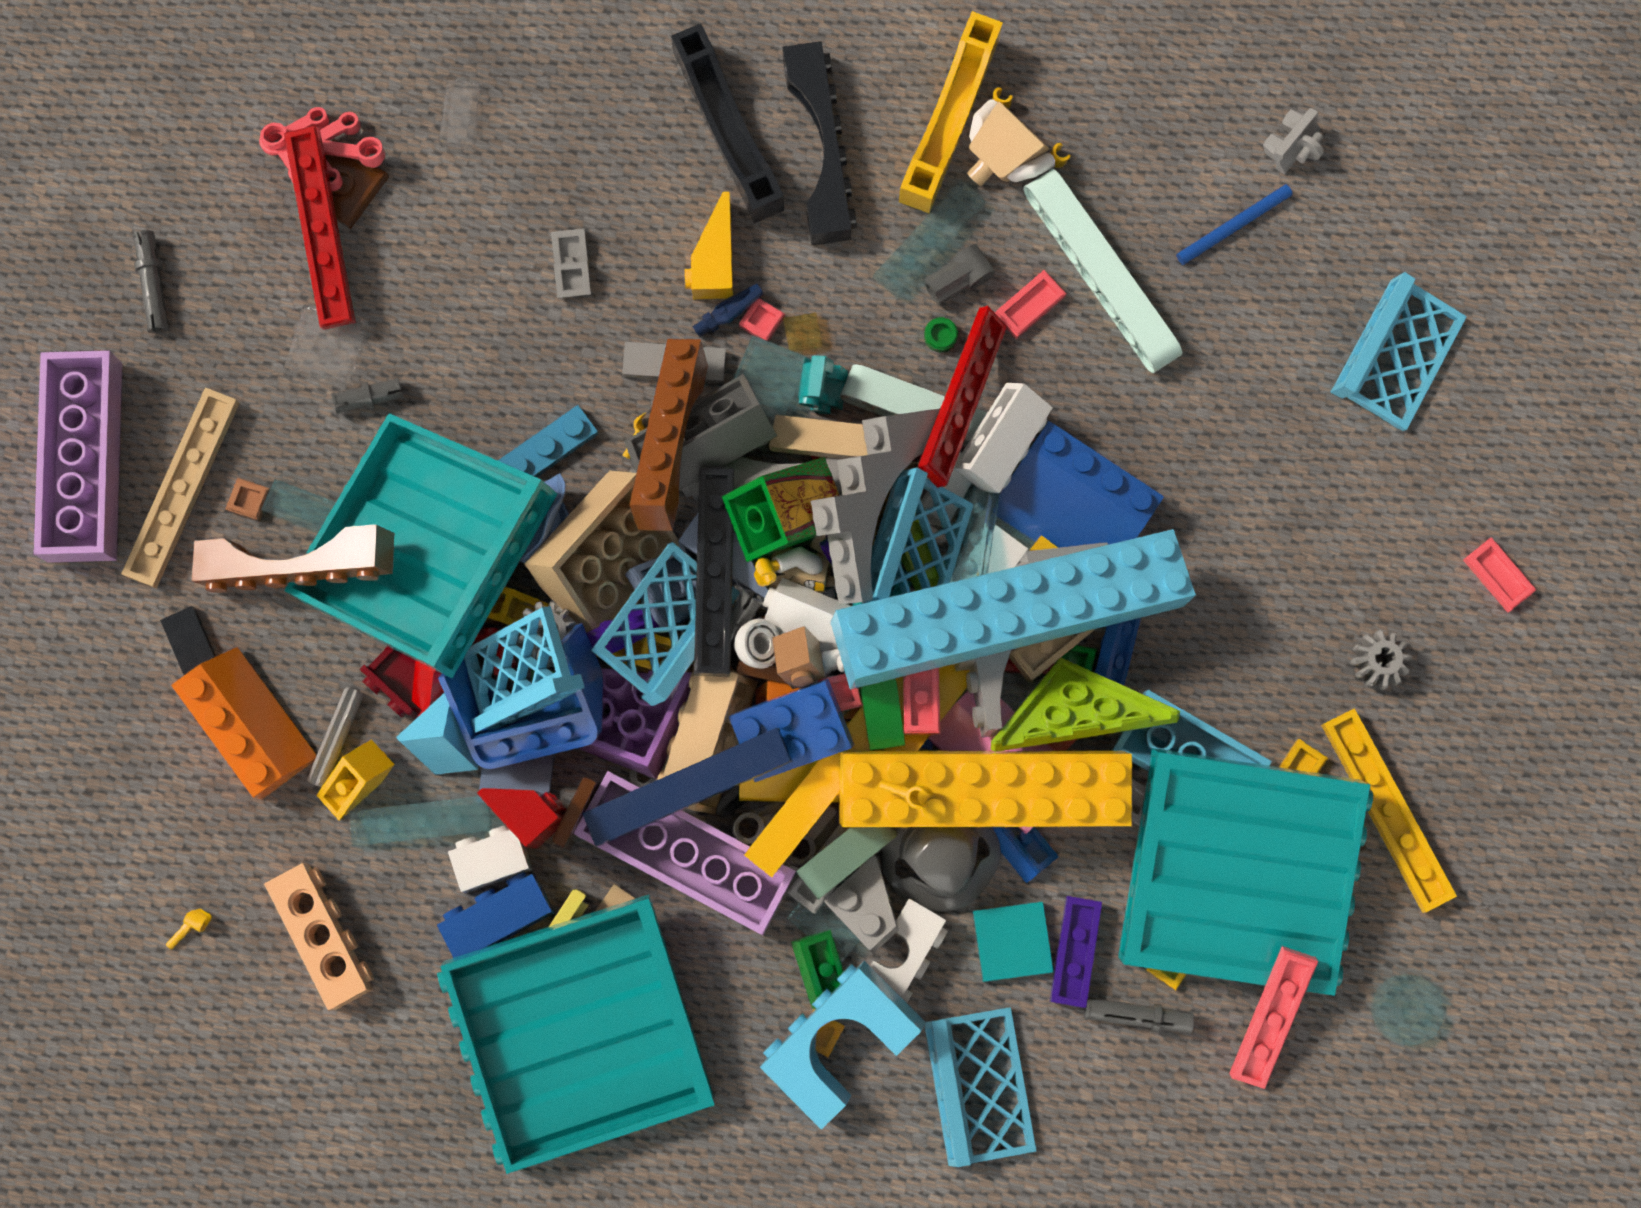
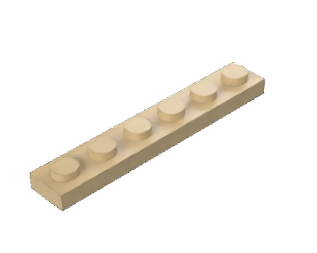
(180, 488)

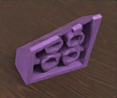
(632, 729)

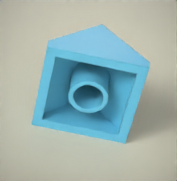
(438, 740)

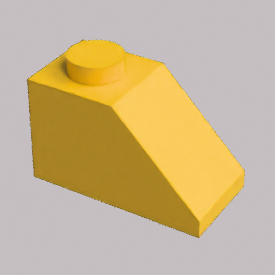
(354, 778)

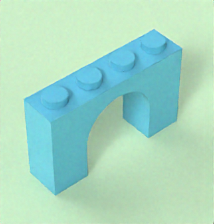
(859, 997)

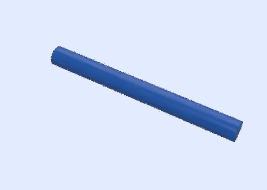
(1234, 224)

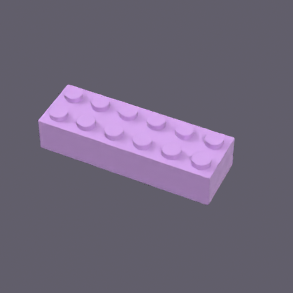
(78, 456)
(696, 861)

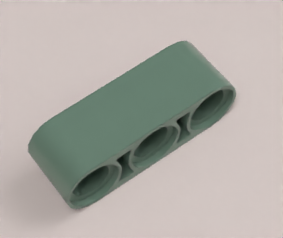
(843, 857)

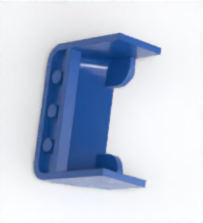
(552, 730)

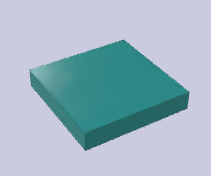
(1012, 941)

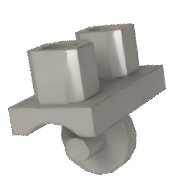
(1300, 142)

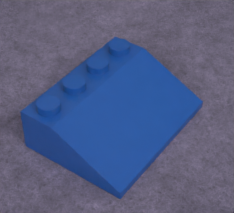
(1074, 494)

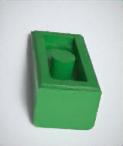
(882, 715)

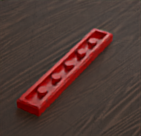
(319, 227)
(962, 397)

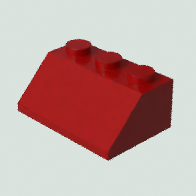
(527, 813)

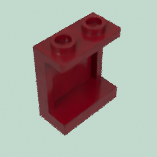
(394, 676)

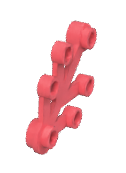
(361, 151)

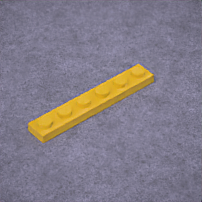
(1390, 812)

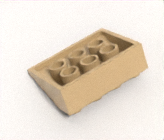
(592, 551)

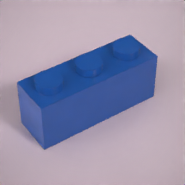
(496, 915)

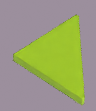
(1079, 705)

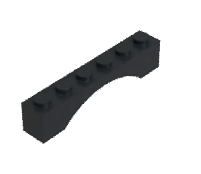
(807, 81)
(709, 87)

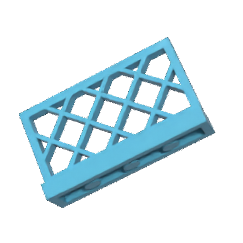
(1374, 338)
(896, 533)
(681, 654)
(525, 696)
(952, 1100)

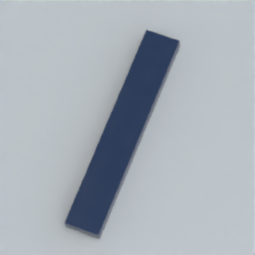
(687, 787)

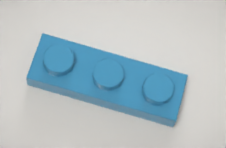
(552, 443)

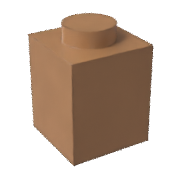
(798, 657)

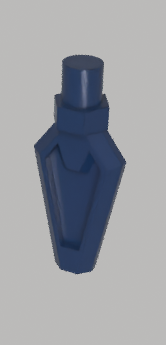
(728, 310)

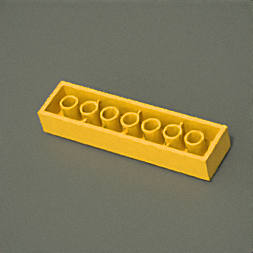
(987, 788)

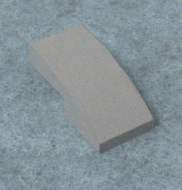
(571, 263)

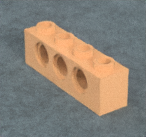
(286, 894)

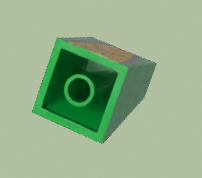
(777, 507)

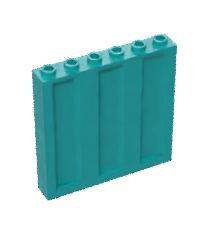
(456, 542)
(1241, 865)
(576, 1034)

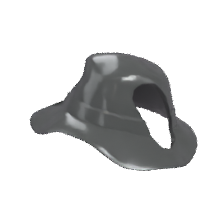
(944, 862)

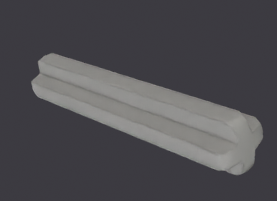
(335, 736)

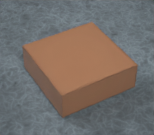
(247, 499)

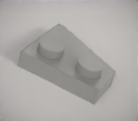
(865, 906)

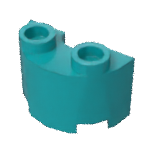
(821, 384)

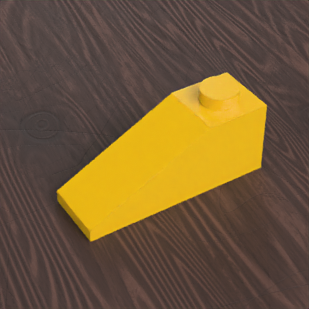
(712, 258)

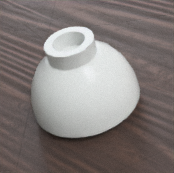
(755, 643)

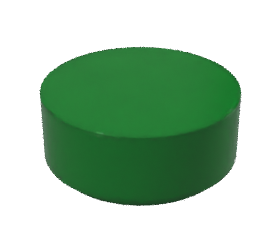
(940, 334)

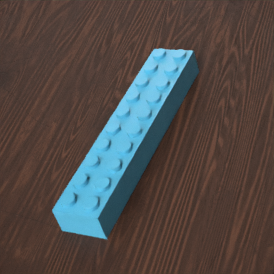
(1011, 608)

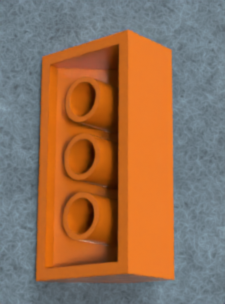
(245, 722)

